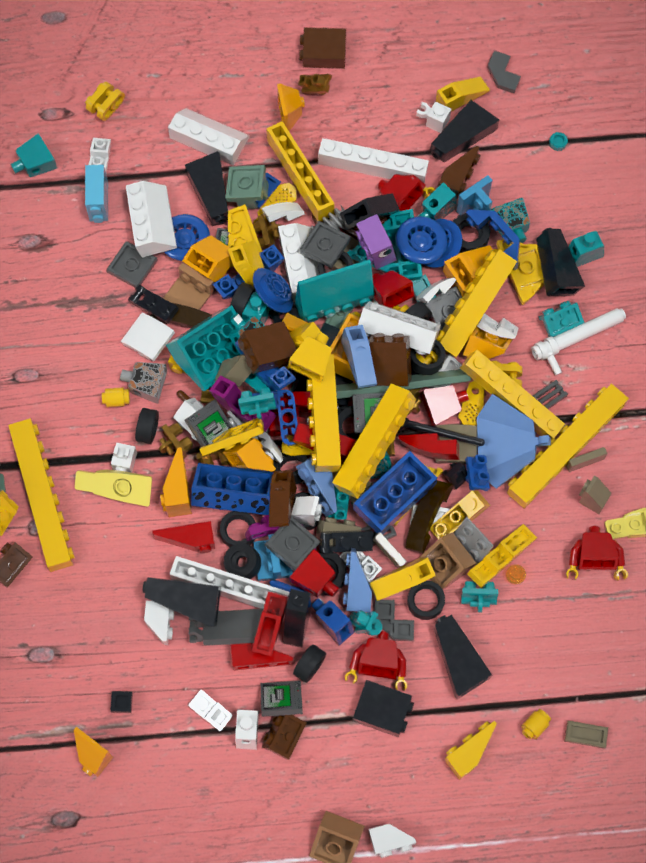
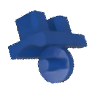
(477, 473)

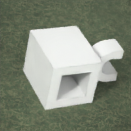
(437, 116)
(124, 457)

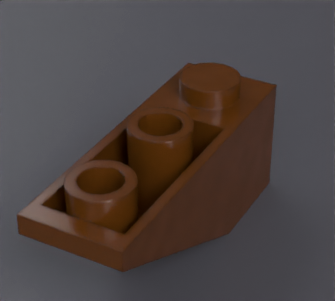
(460, 170)
(281, 498)

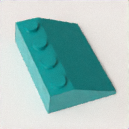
(335, 291)
(205, 347)

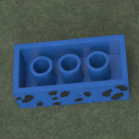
(231, 489)
(395, 493)

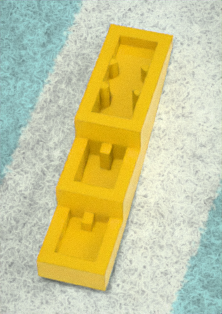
(502, 556)

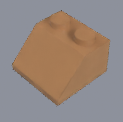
(448, 560)
(336, 839)

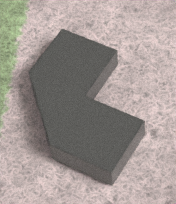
(503, 79)
(397, 629)

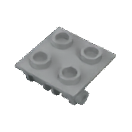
(473, 540)

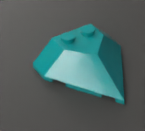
(402, 265)

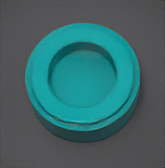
(558, 141)

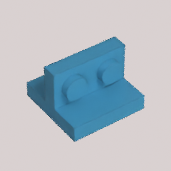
(476, 197)
(271, 565)

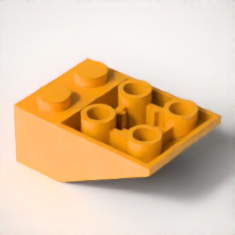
(464, 266)

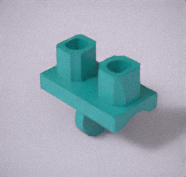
(257, 404)
(342, 503)
(479, 597)
(366, 622)

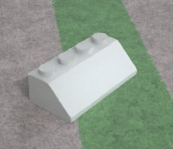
(207, 135)
(151, 218)
(297, 265)
(389, 321)

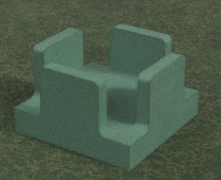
(247, 185)

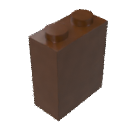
(323, 48)
(267, 347)
(391, 359)

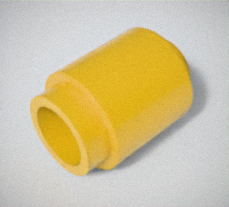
(115, 397)
(535, 724)

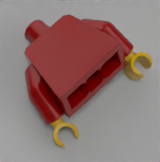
(406, 190)
(597, 552)
(379, 659)

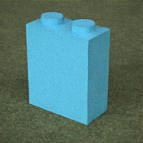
(96, 193)

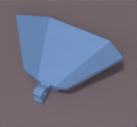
(508, 440)

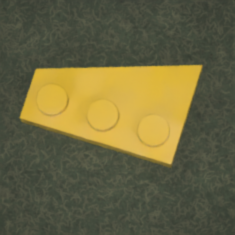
(241, 228)

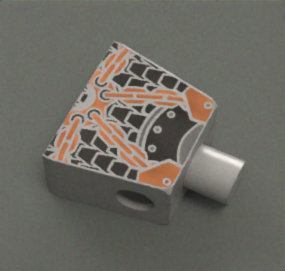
(146, 380)

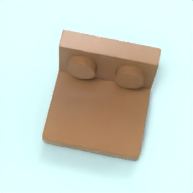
(190, 288)

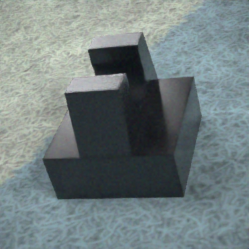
(456, 475)
(121, 702)

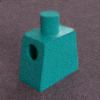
(34, 157)
(588, 248)
(256, 308)

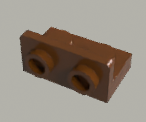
(12, 562)
(283, 735)

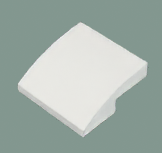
(147, 336)

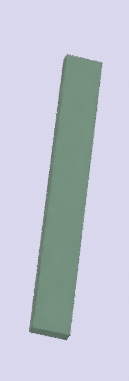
(417, 381)

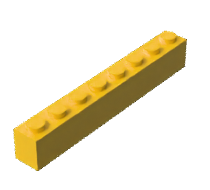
(567, 445)
(41, 496)

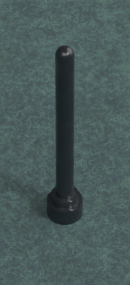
(442, 432)

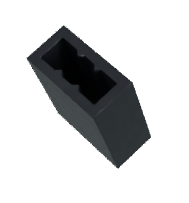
(381, 205)
(383, 709)

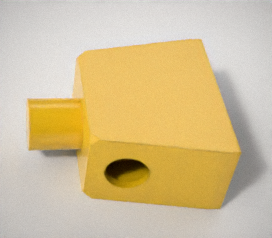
(311, 357)

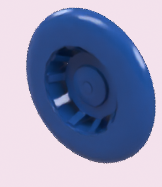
(184, 237)
(454, 244)
(419, 247)
(273, 290)

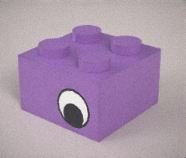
(375, 242)

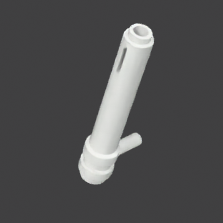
(552, 345)

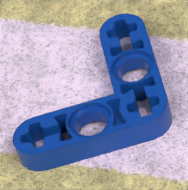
(278, 394)

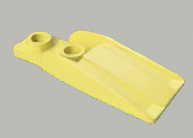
(116, 485)
(631, 525)

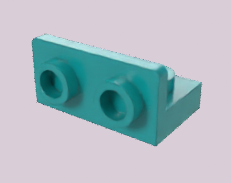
(561, 318)

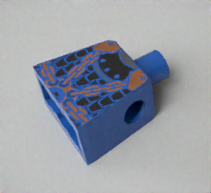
(333, 620)

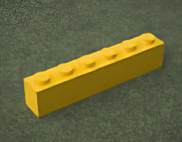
(300, 171)
(475, 301)
(505, 388)
(324, 421)
(374, 441)

